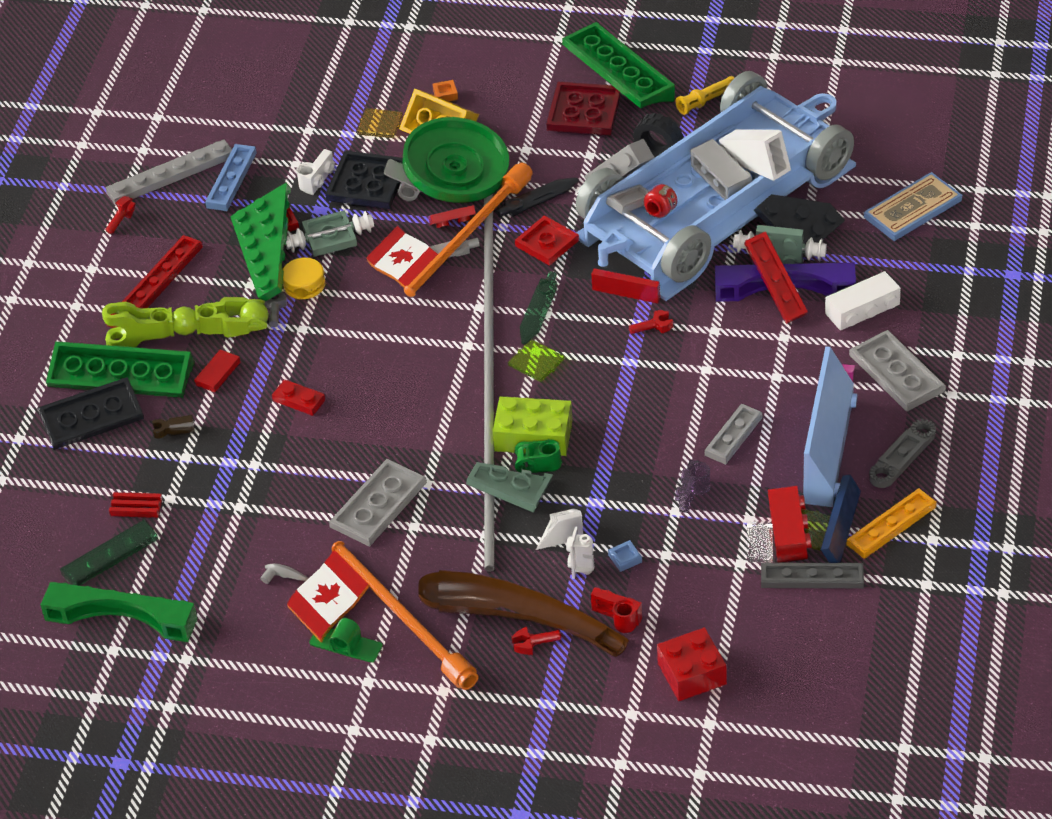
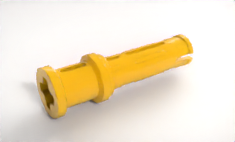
(698, 98)

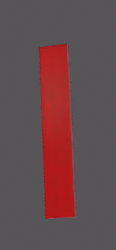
(163, 273)

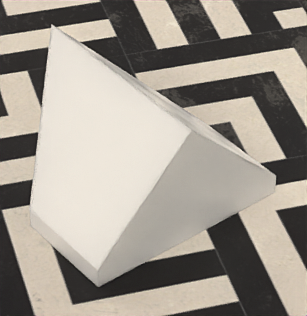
(561, 527)

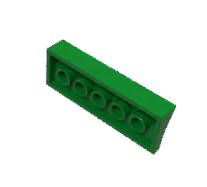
(620, 66)
(94, 365)

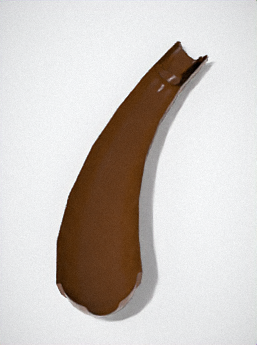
(482, 594)

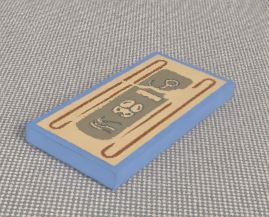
(912, 206)

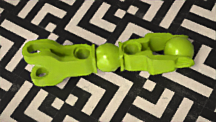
(157, 323)

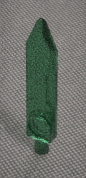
(538, 307)

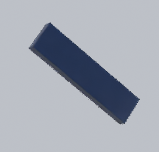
(841, 520)

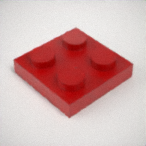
(546, 240)

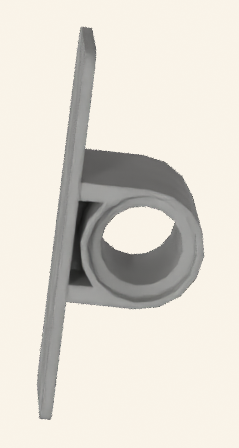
(406, 190)

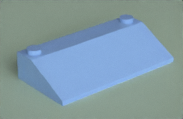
(827, 432)

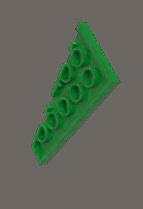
(262, 234)

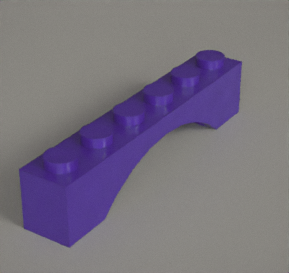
(740, 281)

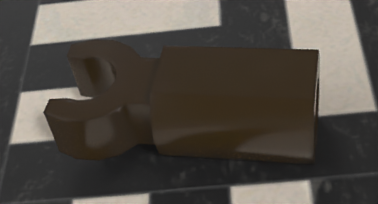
(173, 426)

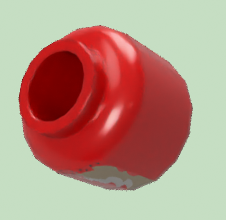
(660, 201)

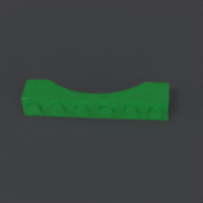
(72, 603)

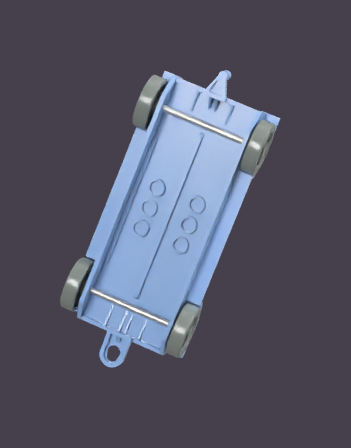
(683, 242)

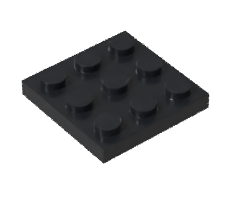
(362, 180)

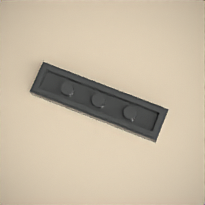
(812, 575)

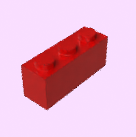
(789, 524)

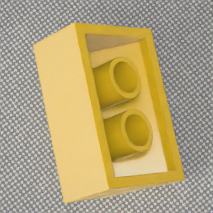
(427, 107)

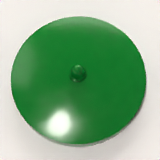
(455, 159)

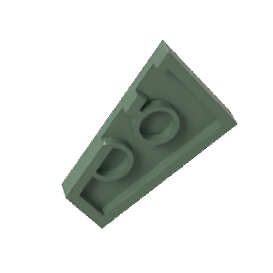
(514, 487)

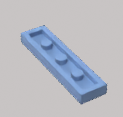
(231, 177)

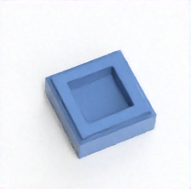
(625, 556)

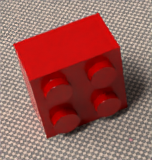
(691, 664)

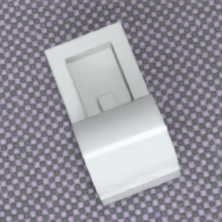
(312, 175)

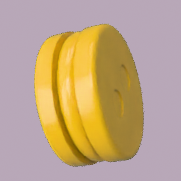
(303, 278)

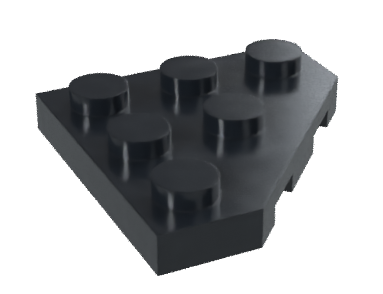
(812, 217)

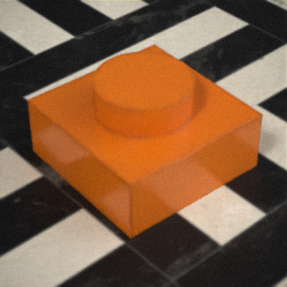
(445, 90)

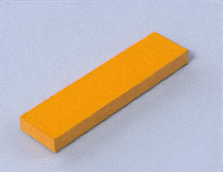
(891, 523)

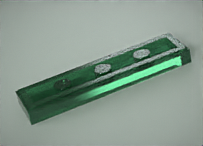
(109, 553)

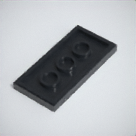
(90, 413)

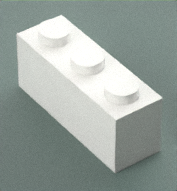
(862, 300)

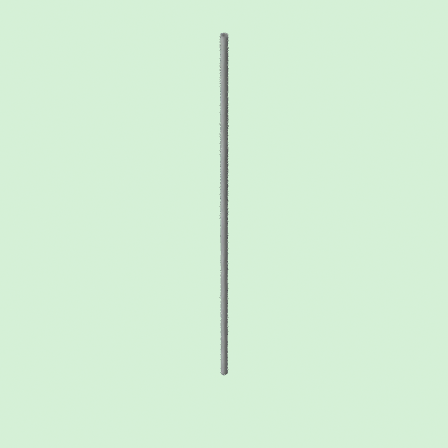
(488, 386)

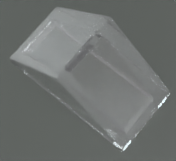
(760, 541)

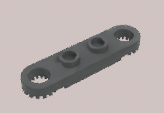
(902, 453)

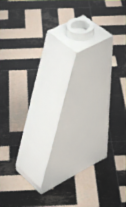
(758, 151)

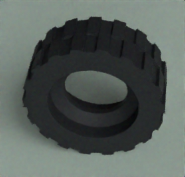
(661, 125)

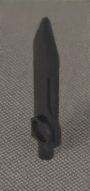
(535, 197)

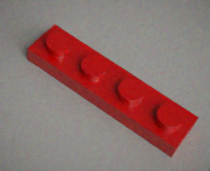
(775, 277)

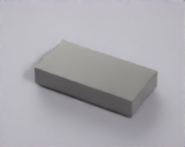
(628, 199)

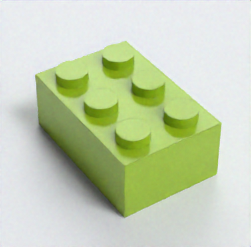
(531, 421)

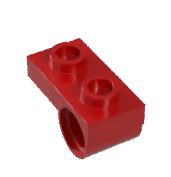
(624, 610)

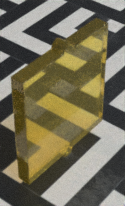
(379, 123)

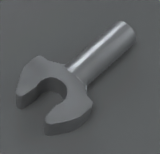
(274, 306)

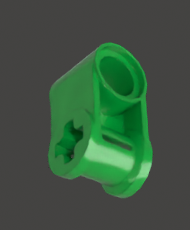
(540, 455)

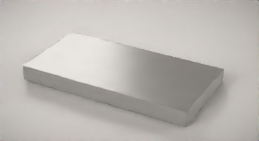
(897, 370)
(378, 502)

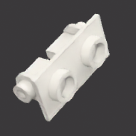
(580, 554)

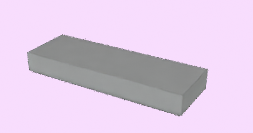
(733, 434)

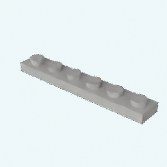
(170, 171)

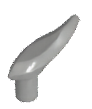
(283, 571)

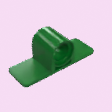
(347, 641)

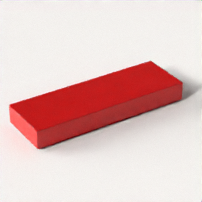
(626, 285)

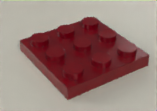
(583, 108)

